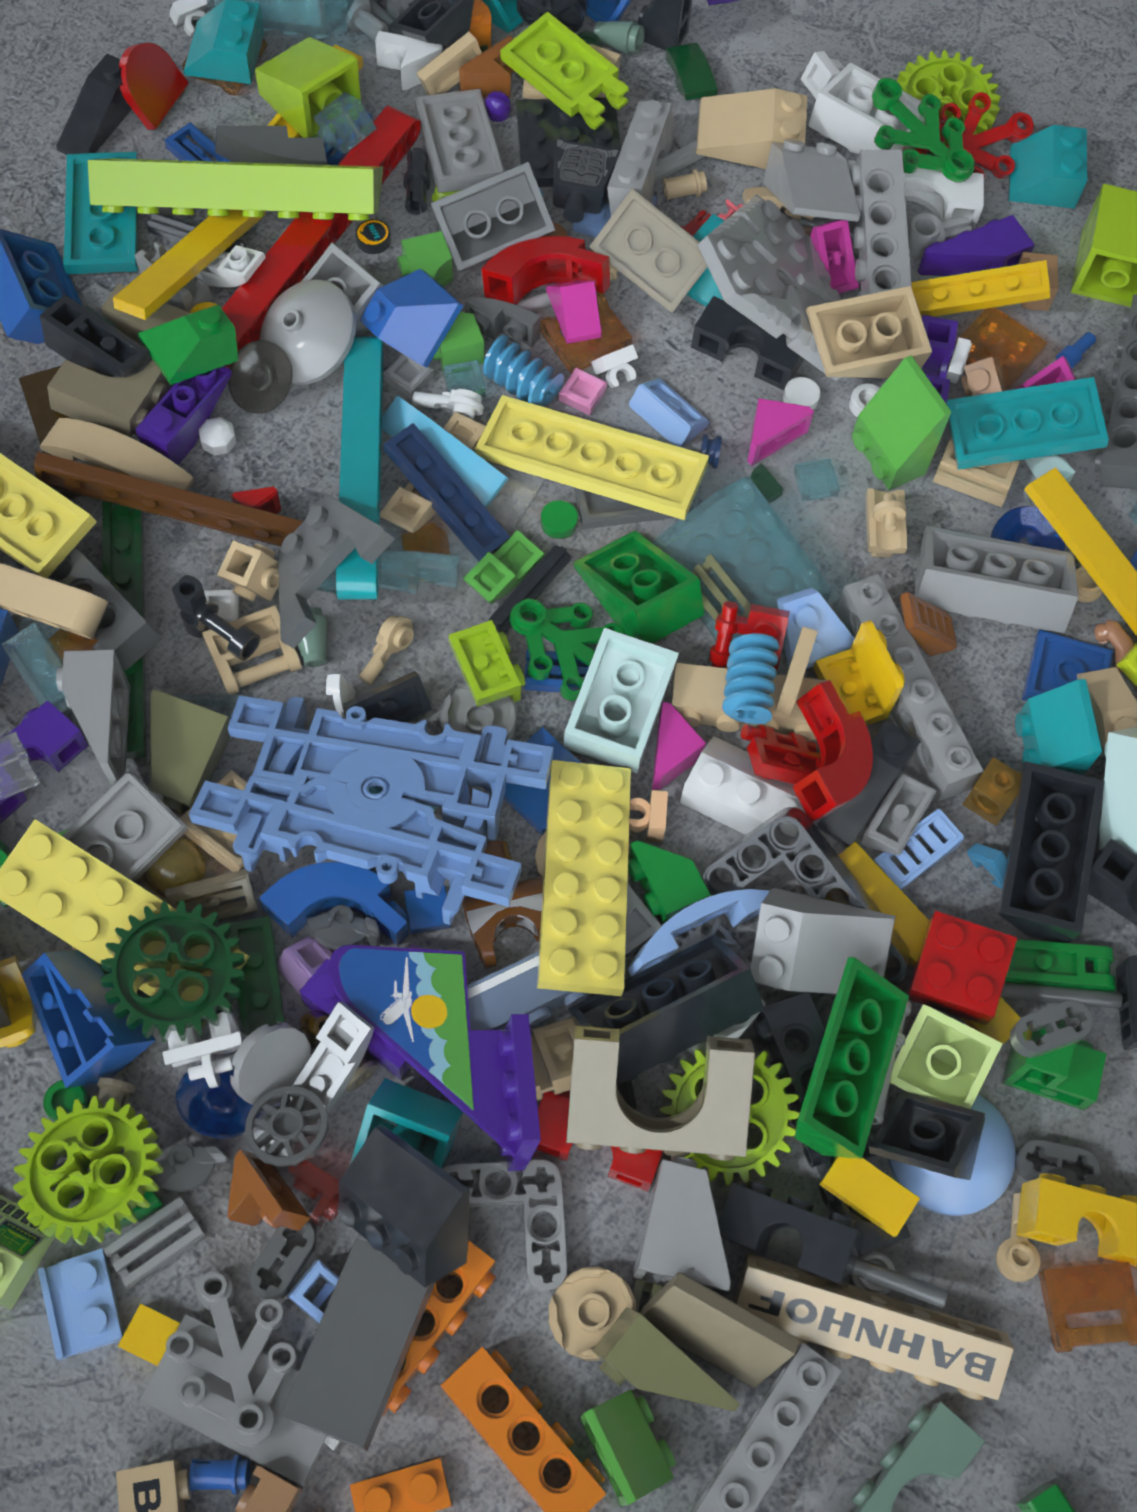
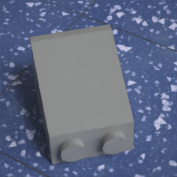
(682, 1229)

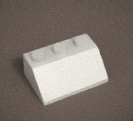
(848, 115)
(731, 793)

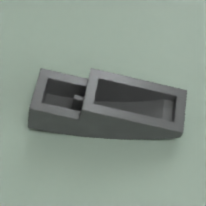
(267, 145)

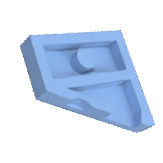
(812, 611)

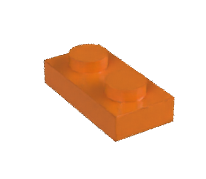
(406, 1490)

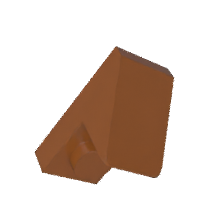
(487, 72)
(263, 1194)

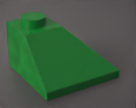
(192, 344)

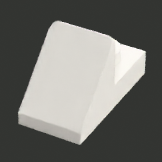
(405, 55)

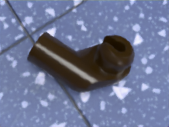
(311, 1025)

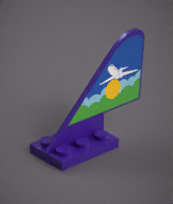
(423, 1014)

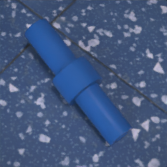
(1074, 352)

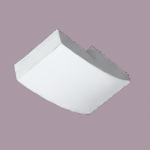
(232, 268)

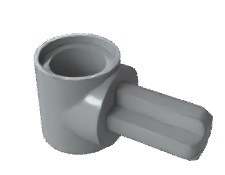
(361, 19)
(928, 229)

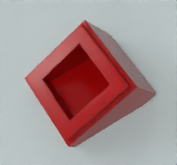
(262, 499)

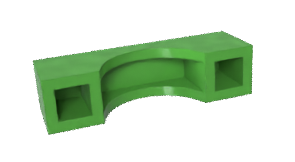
(432, 254)

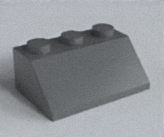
(492, 216)

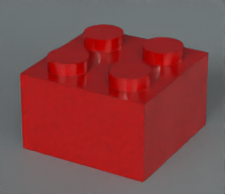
(961, 968)

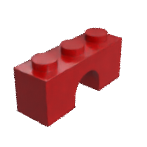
(626, 1167)

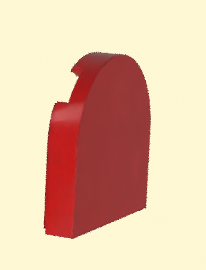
(150, 82)

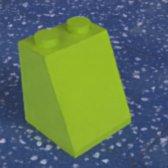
(307, 81)
(1109, 248)

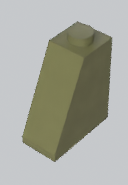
(184, 748)

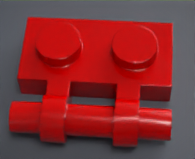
(760, 621)
(779, 755)

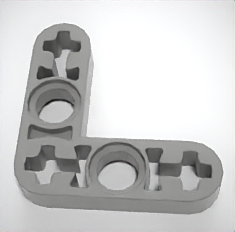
(533, 1204)

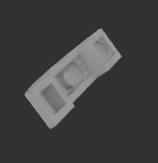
(331, 1066)

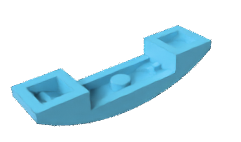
(473, 470)

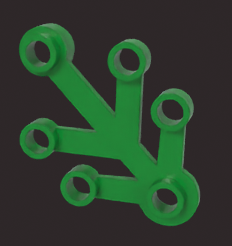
(952, 160)
(567, 643)

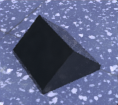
(435, 21)
(930, 1135)

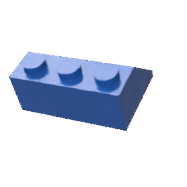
(29, 284)

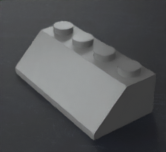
(997, 579)

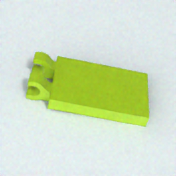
(565, 69)

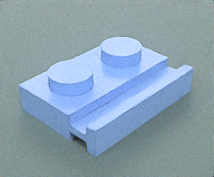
(81, 1304)

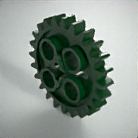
(166, 1008)

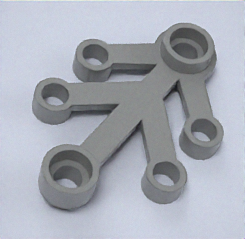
(235, 1364)

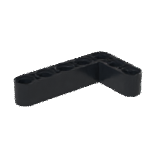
(792, 852)

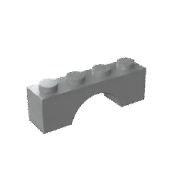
(646, 141)

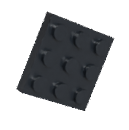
(543, 122)

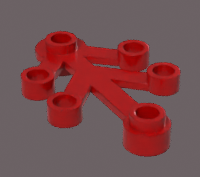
(973, 142)

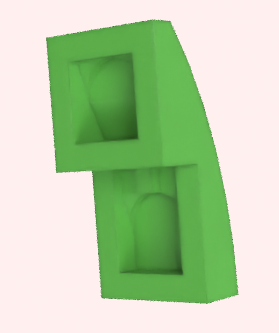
(504, 570)

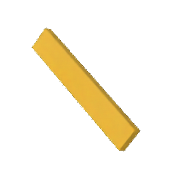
(182, 263)
(1087, 542)
(911, 927)

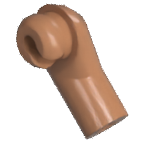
(1114, 633)

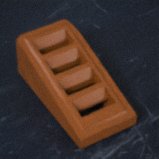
(928, 625)

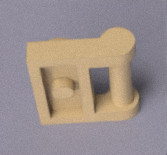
(267, 625)

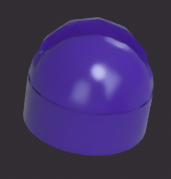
(498, 106)

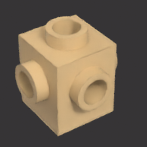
(251, 571)

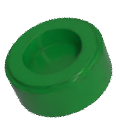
(559, 519)
(58, 1096)

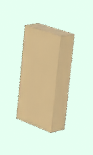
(443, 71)
(796, 671)

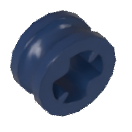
(712, 448)

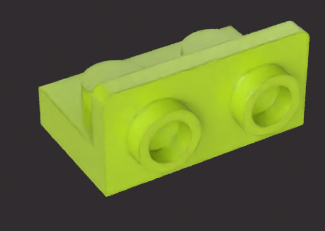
(485, 663)

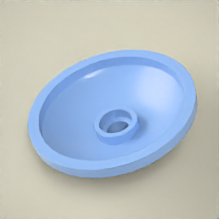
(989, 1177)

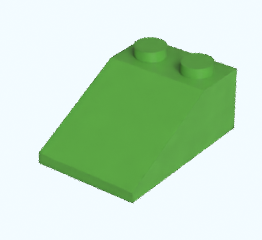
(901, 425)

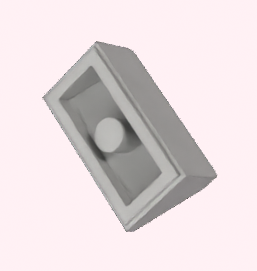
(898, 815)

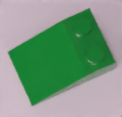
(642, 587)

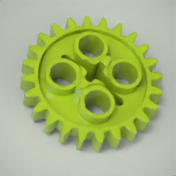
(952, 83)
(770, 1114)
(103, 1202)

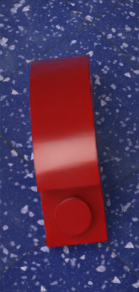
(542, 262)
(843, 749)

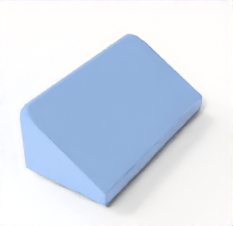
(667, 412)

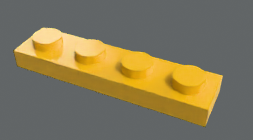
(982, 289)

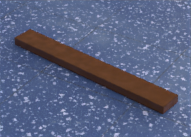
(163, 500)

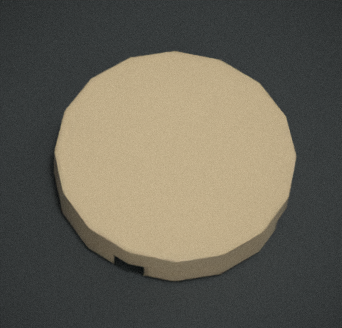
(587, 1309)

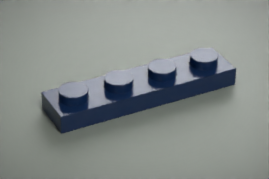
(446, 491)

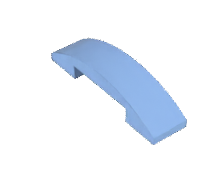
(737, 905)

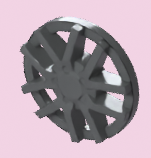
(287, 1126)

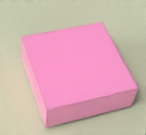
(582, 391)

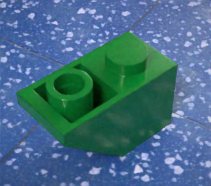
(666, 878)

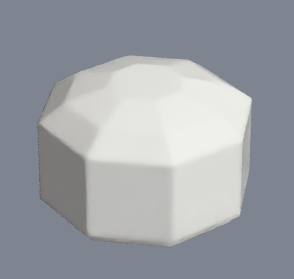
(217, 436)

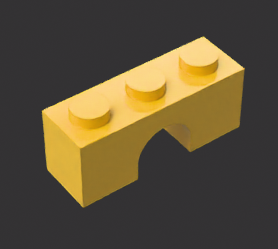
(1053, 1211)

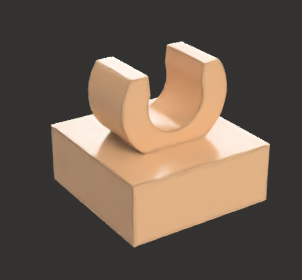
(654, 816)

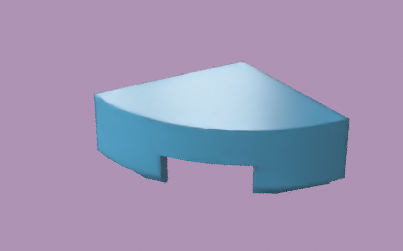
(991, 859)

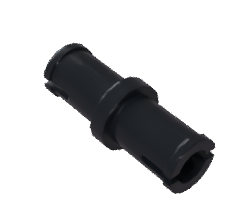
(416, 181)

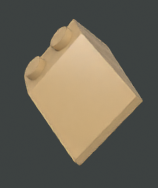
(746, 124)
(869, 334)

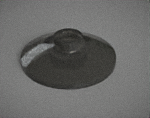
(249, 372)

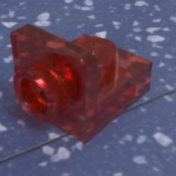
(314, 1181)

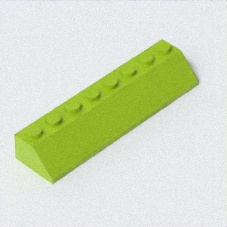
(235, 186)

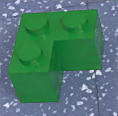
(1064, 1075)

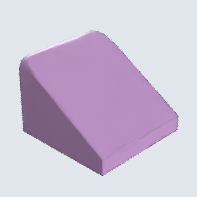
(302, 961)

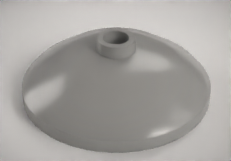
(314, 328)

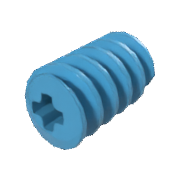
(518, 375)
(750, 678)

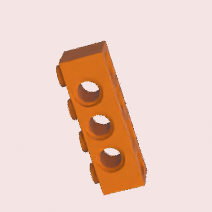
(448, 1318)
(491, 1370)

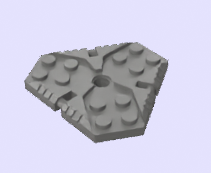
(770, 273)

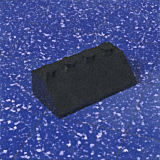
(1051, 853)
(674, 1005)

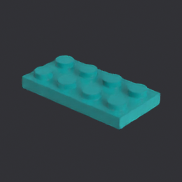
(95, 238)
(1027, 423)

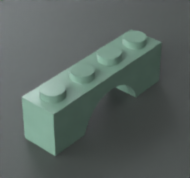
(935, 1446)

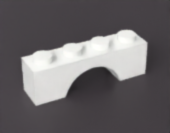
(944, 196)

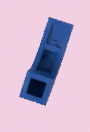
(331, 884)

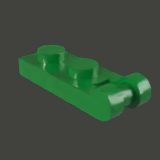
(1061, 965)

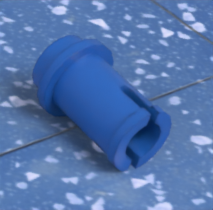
(220, 1474)

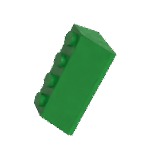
(851, 1063)

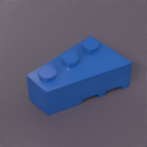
(78, 1020)

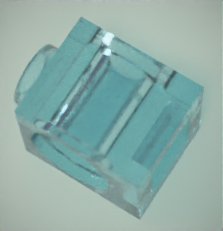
(344, 123)

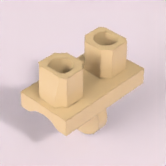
(886, 522)

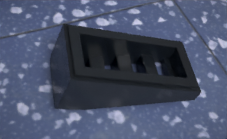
(1127, 985)

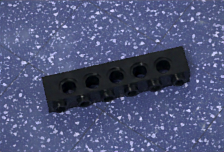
(800, 1019)

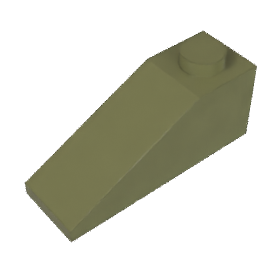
(651, 1362)

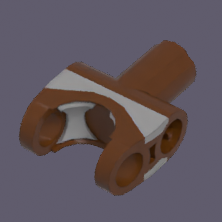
(489, 919)

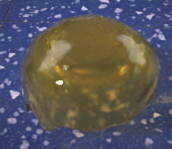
(176, 867)

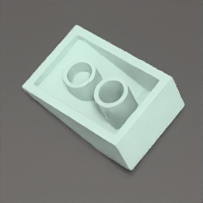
(620, 700)

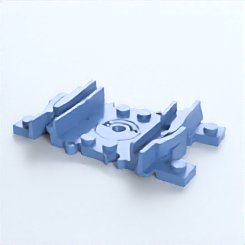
(316, 793)

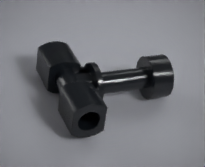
(200, 617)

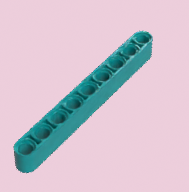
(361, 458)

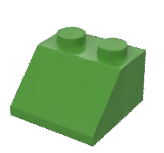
(628, 1447)

